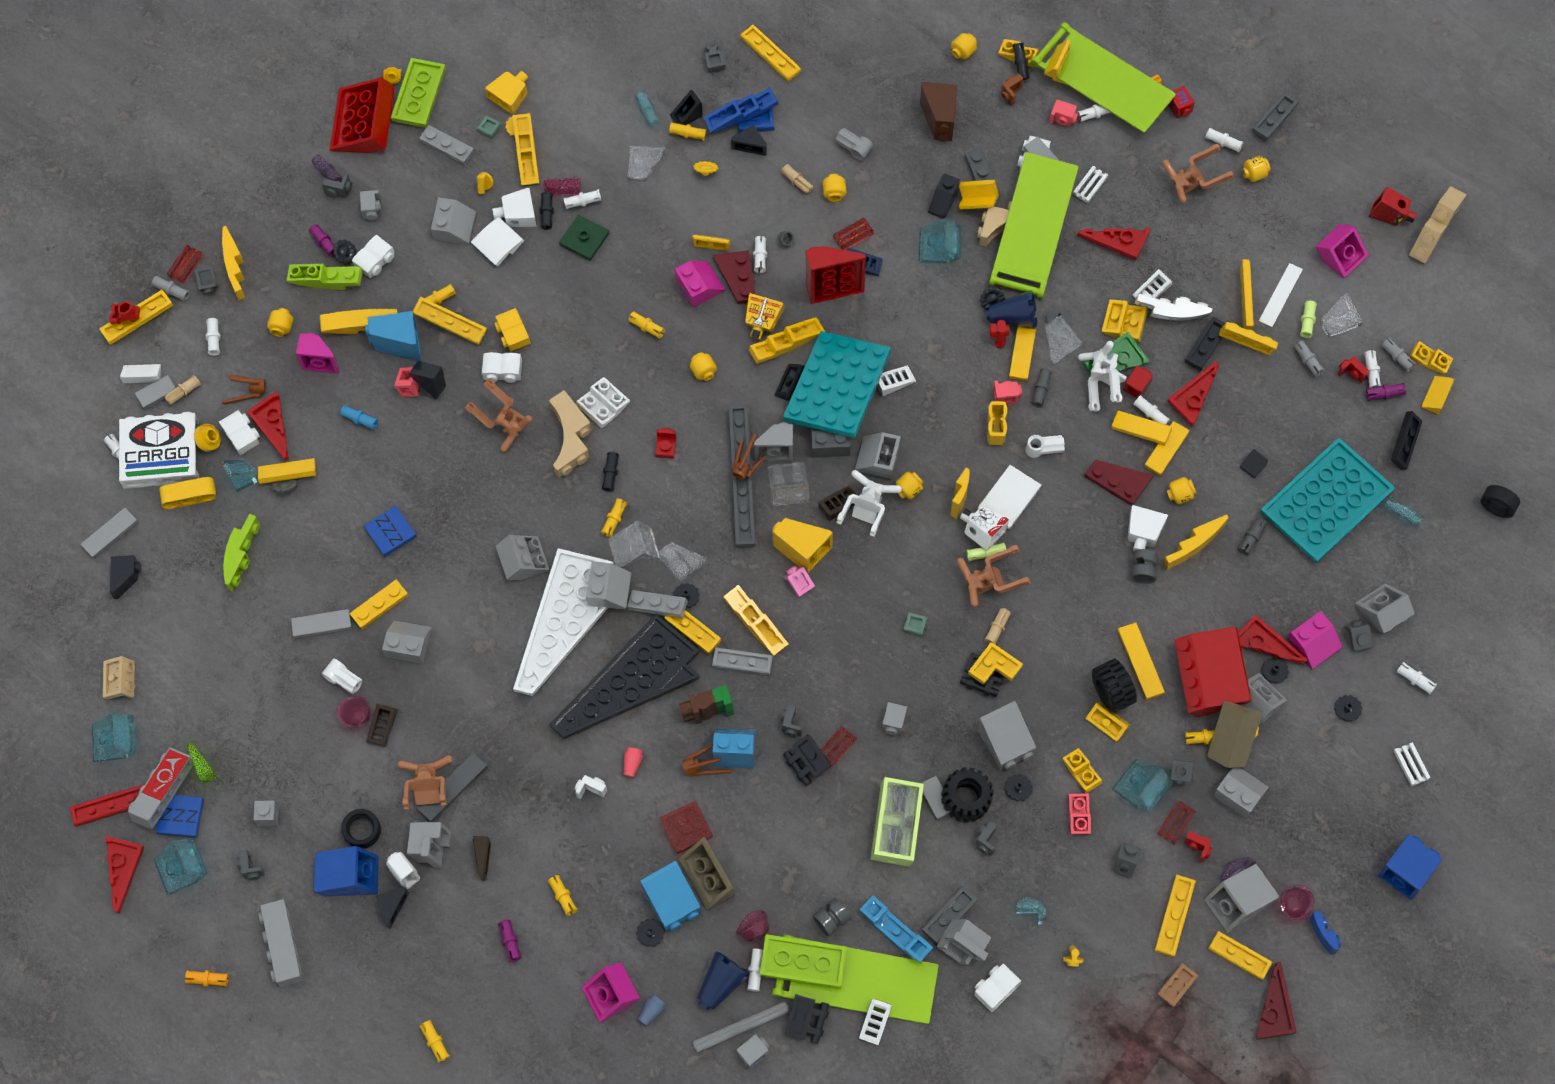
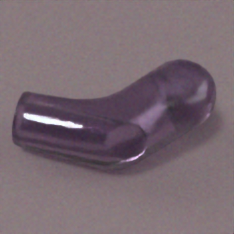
(1235, 866)

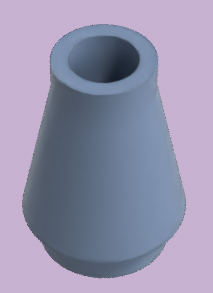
(651, 1009)

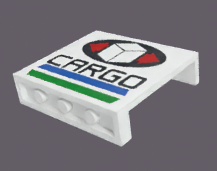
(157, 450)

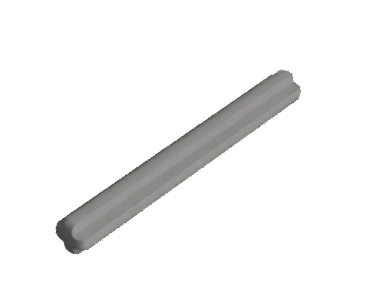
(741, 1026)

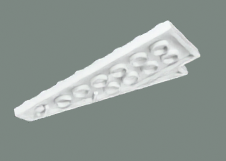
(560, 620)

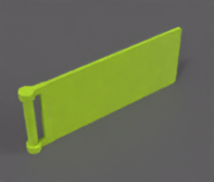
(1108, 80)
(1034, 222)
(875, 976)

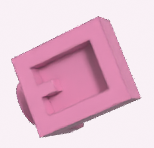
(799, 580)

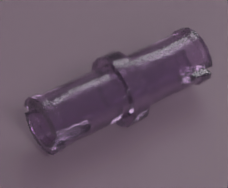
(326, 170)

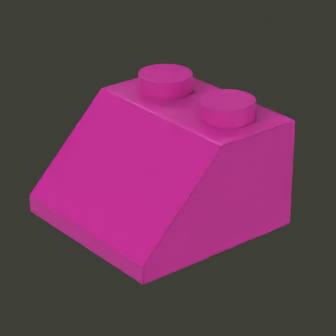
(1342, 249)
(698, 281)
(315, 354)
(1315, 639)
(610, 992)

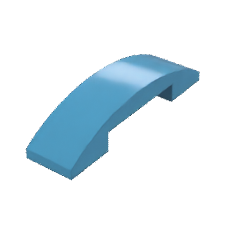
(895, 930)

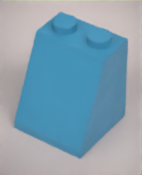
(394, 335)
(734, 747)
(670, 897)

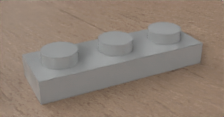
(446, 145)
(657, 604)

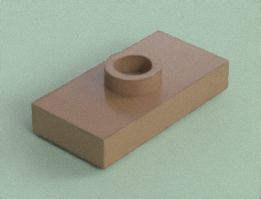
(1177, 985)

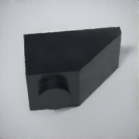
(944, 196)
(123, 574)

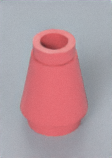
(632, 760)

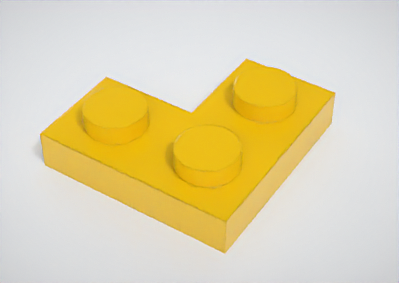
(995, 659)

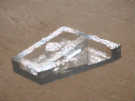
(643, 162)
(1341, 317)
(1061, 340)
(681, 561)

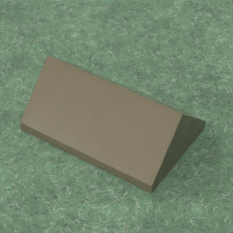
(1234, 735)
(706, 874)

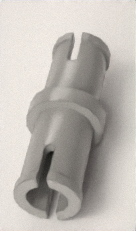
(170, 288)
(1398, 354)
(1309, 358)

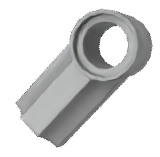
(858, 146)

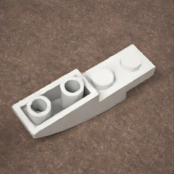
(1180, 310)

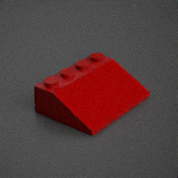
(362, 117)
(833, 273)
(1212, 670)

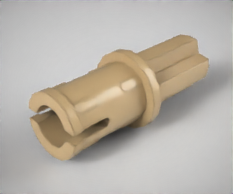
(796, 178)
(182, 390)
(997, 626)

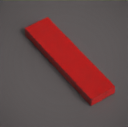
(104, 806)

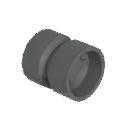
(1144, 566)
(831, 917)

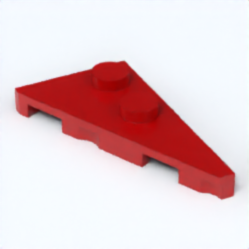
(269, 419)

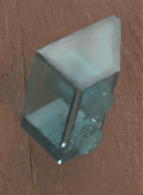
(940, 242)
(113, 737)
(1143, 785)
(180, 865)

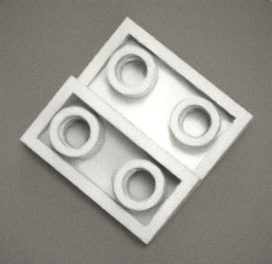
(497, 241)
(602, 402)

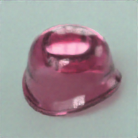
(354, 712)
(1297, 902)
(754, 926)

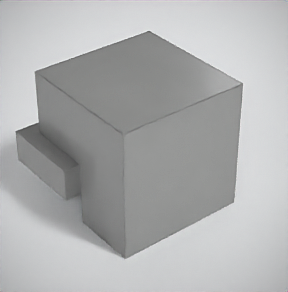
(427, 841)
(964, 941)

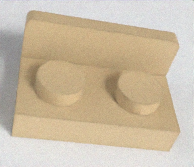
(118, 678)

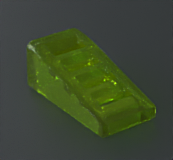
(203, 769)

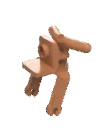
(1193, 177)
(507, 417)
(990, 577)
(425, 783)

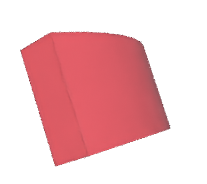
(1079, 813)

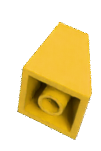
(802, 542)

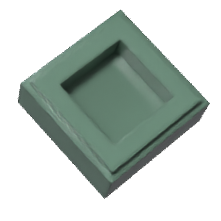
(489, 127)
(915, 624)

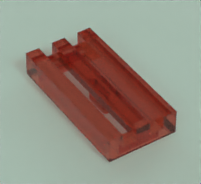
(852, 241)
(182, 261)
(847, 735)
(1167, 836)

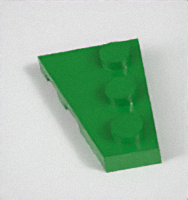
(1128, 354)

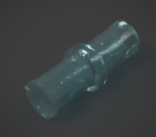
(647, 108)
(1403, 511)

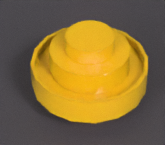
(207, 437)

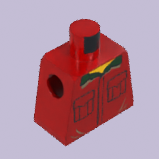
(1392, 208)

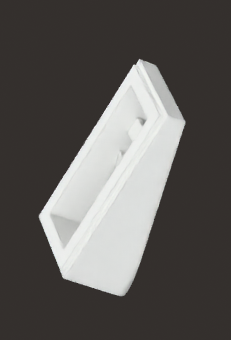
(1152, 280)
(886, 376)
(879, 1004)

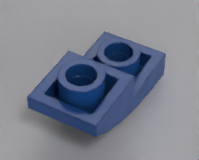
(1327, 938)

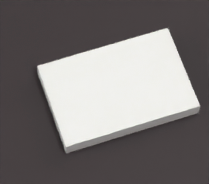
(1011, 494)

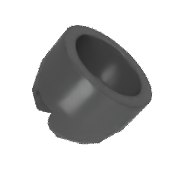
(788, 240)

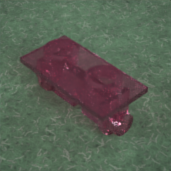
(564, 186)

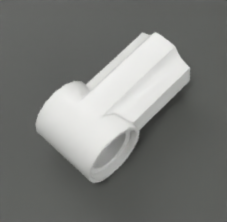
(1046, 445)
(338, 674)

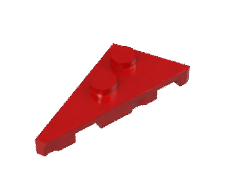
(1123, 241)
(1191, 397)
(1262, 638)
(123, 861)

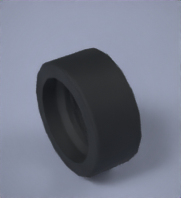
(1500, 501)
(354, 815)

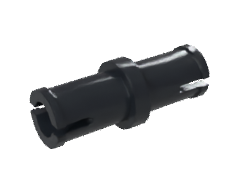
(1021, 60)
(546, 210)
(610, 471)

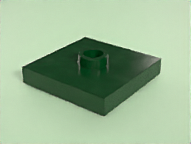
(584, 237)

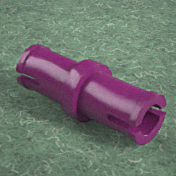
(323, 239)
(1386, 391)
(509, 940)

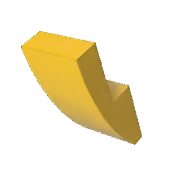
(1006, 51)
(1433, 360)
(1082, 771)

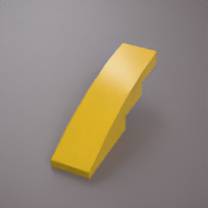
(525, 149)
(232, 259)
(349, 321)
(786, 341)
(1199, 539)
(755, 620)

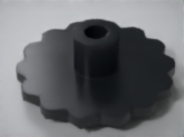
(344, 251)
(991, 297)
(689, 592)
(1275, 670)
(1348, 708)
(1018, 787)
(650, 932)

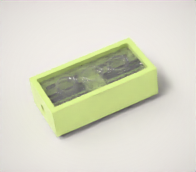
(897, 822)

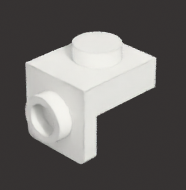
(594, 785)

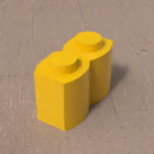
(512, 329)
(997, 423)

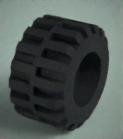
(1114, 685)
(972, 780)

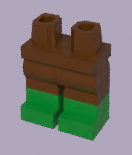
(707, 704)

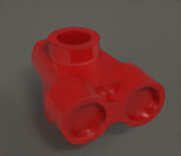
(124, 312)
(999, 331)

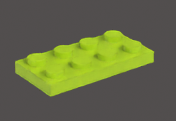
(418, 92)
(803, 961)

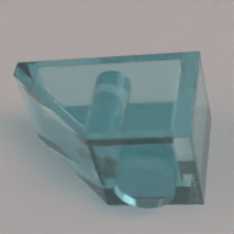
(240, 473)

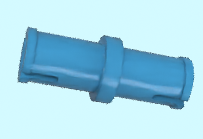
(359, 417)

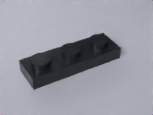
(1205, 345)
(1406, 440)

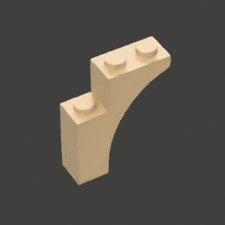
(994, 224)
(1437, 224)
(574, 426)

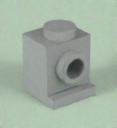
(370, 204)

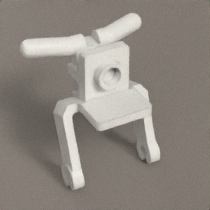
(1104, 371)
(868, 503)

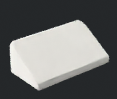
(140, 373)

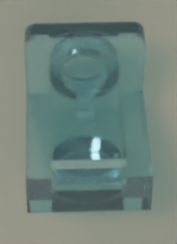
(1028, 905)

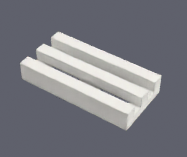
(1098, 173)
(1404, 749)

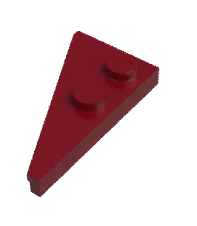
(1277, 1012)

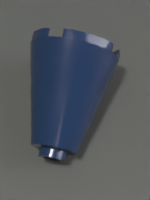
(1015, 310)
(720, 981)

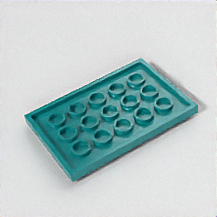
(837, 384)
(1327, 500)

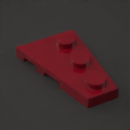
(738, 274)
(1119, 480)

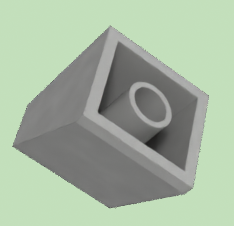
(1006, 736)
(1241, 897)

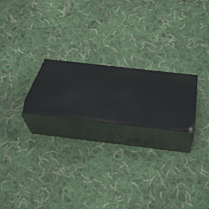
(789, 381)

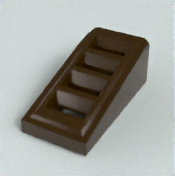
(823, 504)
(393, 711)
(482, 853)

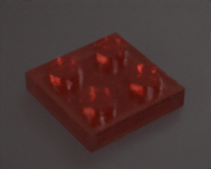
(685, 827)

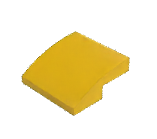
(1124, 318)
(960, 494)

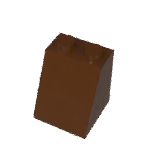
(939, 106)

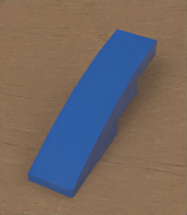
(741, 111)

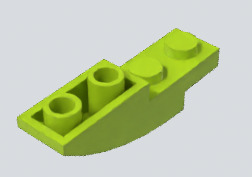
(324, 277)
(235, 557)

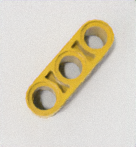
(187, 492)

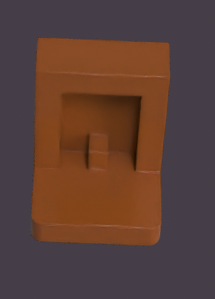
(1009, 88)

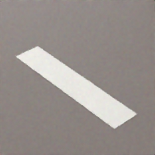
(1280, 295)

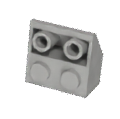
(878, 454)
(521, 557)

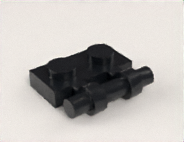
(971, 683)
(811, 755)
(800, 1018)

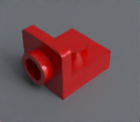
(1355, 368)
(665, 443)
(1197, 843)

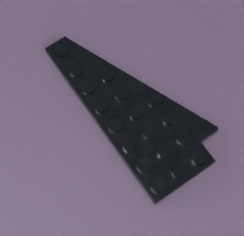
(641, 671)

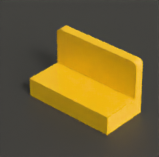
(978, 194)

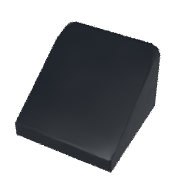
(1254, 463)

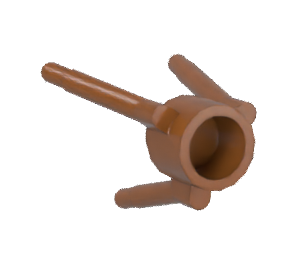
(257, 386)
(741, 468)
(692, 765)

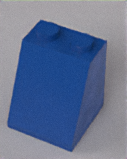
(1410, 866)
(346, 872)

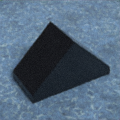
(688, 109)
(749, 141)
(429, 377)
(391, 904)

